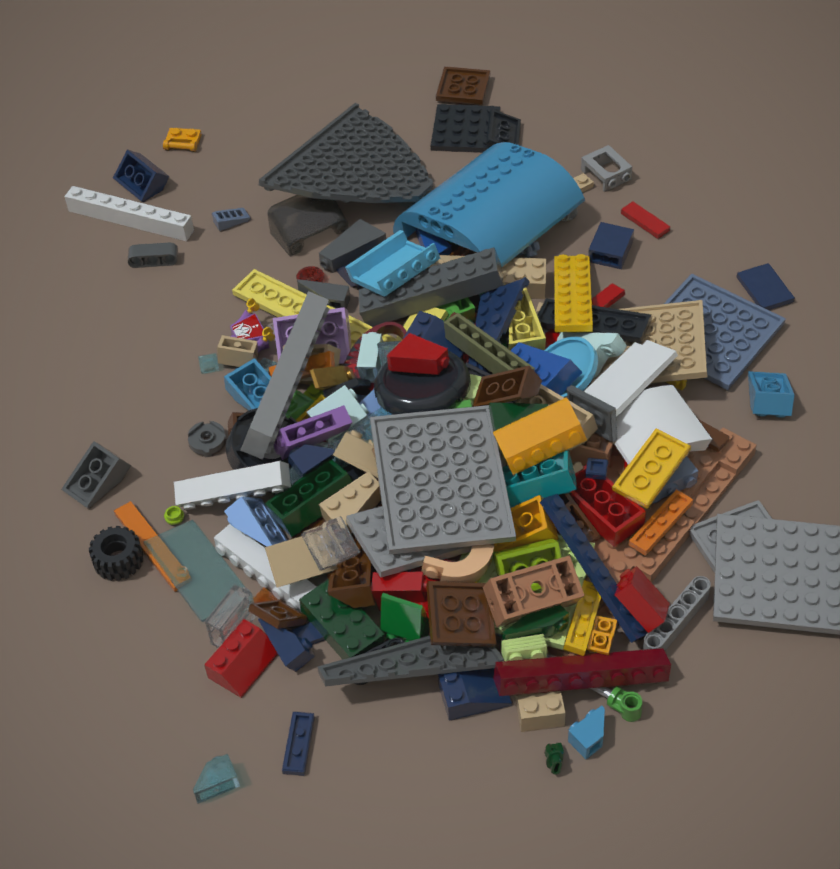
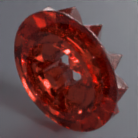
(310, 271)

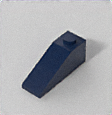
(291, 648)

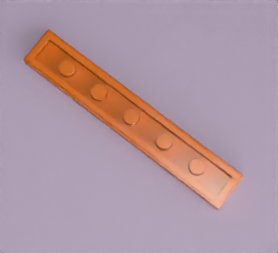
(132, 518)

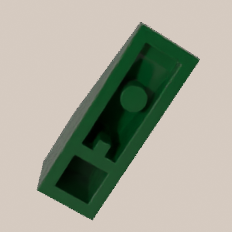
(541, 622)

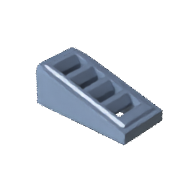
(226, 218)

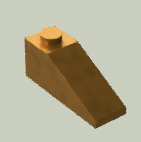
(331, 376)

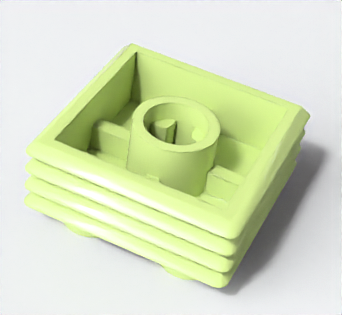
(524, 648)

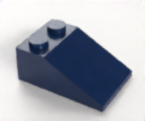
(432, 329)
(470, 693)

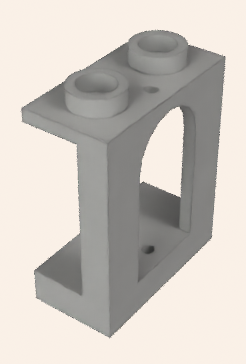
(598, 158)

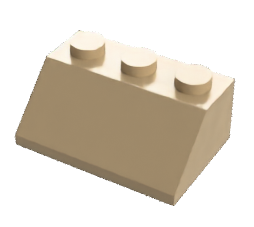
(357, 452)

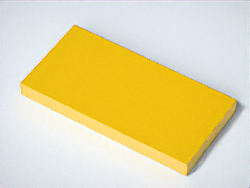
(651, 468)

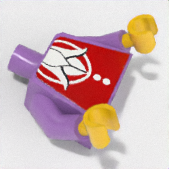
(250, 328)

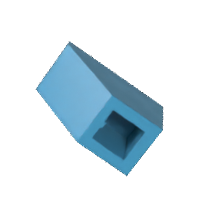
(588, 734)

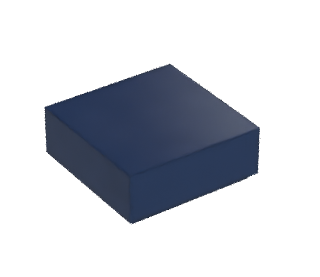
(596, 468)

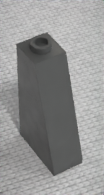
(350, 245)

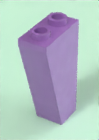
(312, 431)

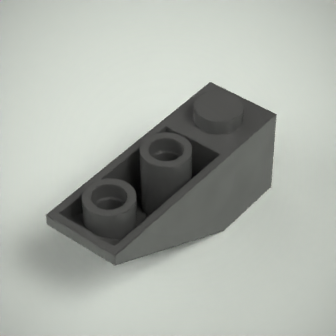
(336, 294)

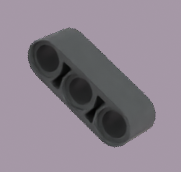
(152, 255)

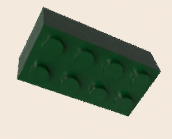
(299, 504)
(342, 626)

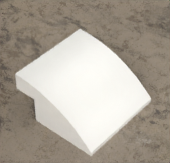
(659, 409)

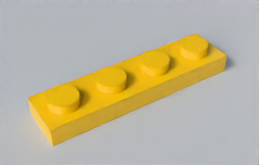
(583, 620)

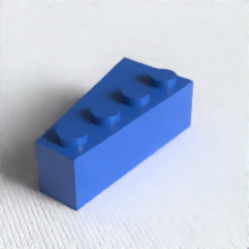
(554, 370)

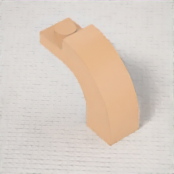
(466, 570)

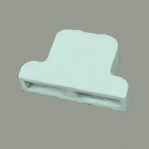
(605, 344)

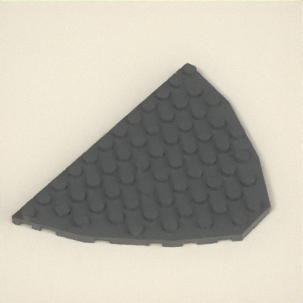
(352, 161)

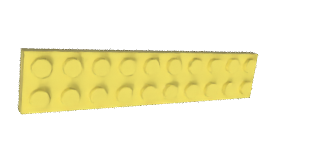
(286, 301)

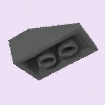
(95, 475)

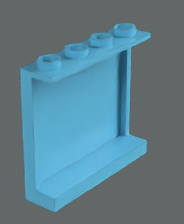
(391, 264)

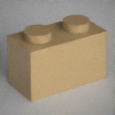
(236, 351)

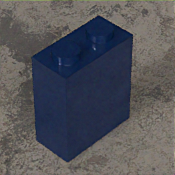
(611, 245)

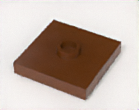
(278, 614)

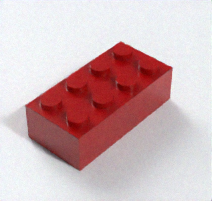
(607, 510)

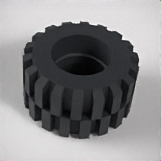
(118, 565)

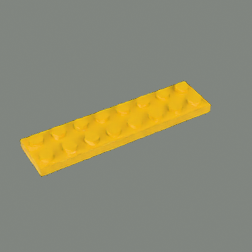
(572, 293)

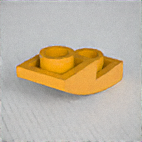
(602, 635)

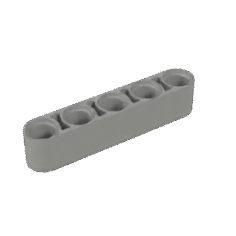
(682, 610)

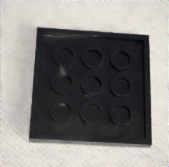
(461, 128)

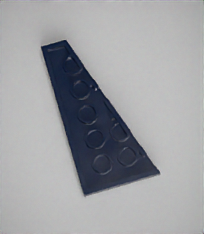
(498, 310)

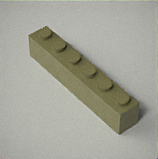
(481, 345)

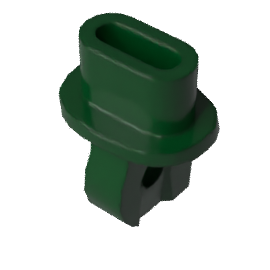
(554, 755)

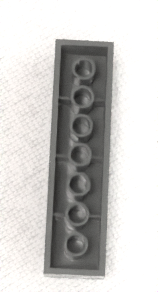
(434, 288)

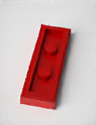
(645, 220)

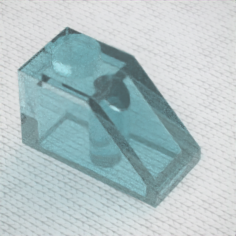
(215, 779)

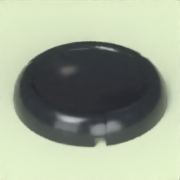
(422, 392)

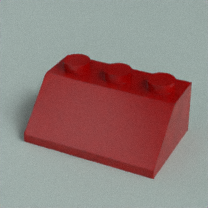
(241, 658)

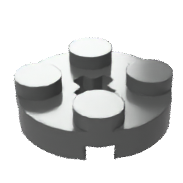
(209, 446)

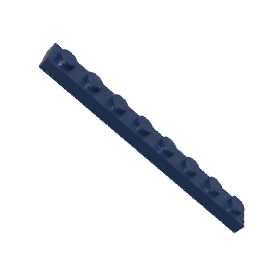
(591, 565)

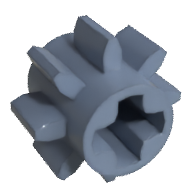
(531, 250)

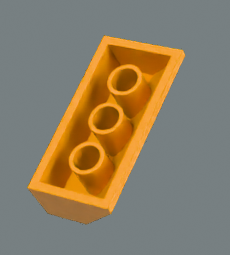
(540, 436)

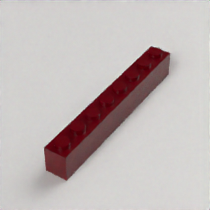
(581, 671)

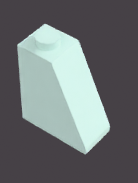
(368, 359)

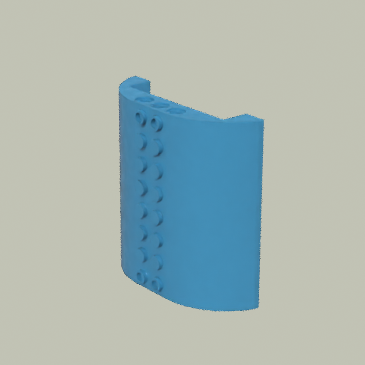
(496, 201)

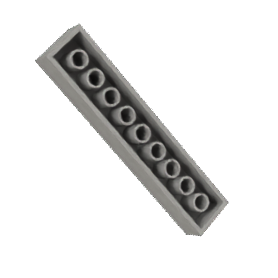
(286, 374)

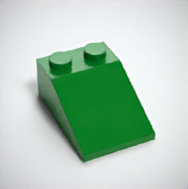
(403, 619)

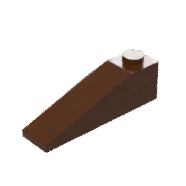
(353, 580)

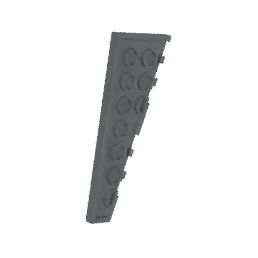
(408, 660)

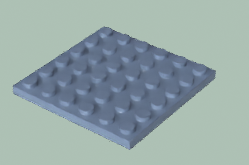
(732, 327)

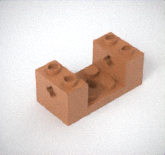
(512, 595)

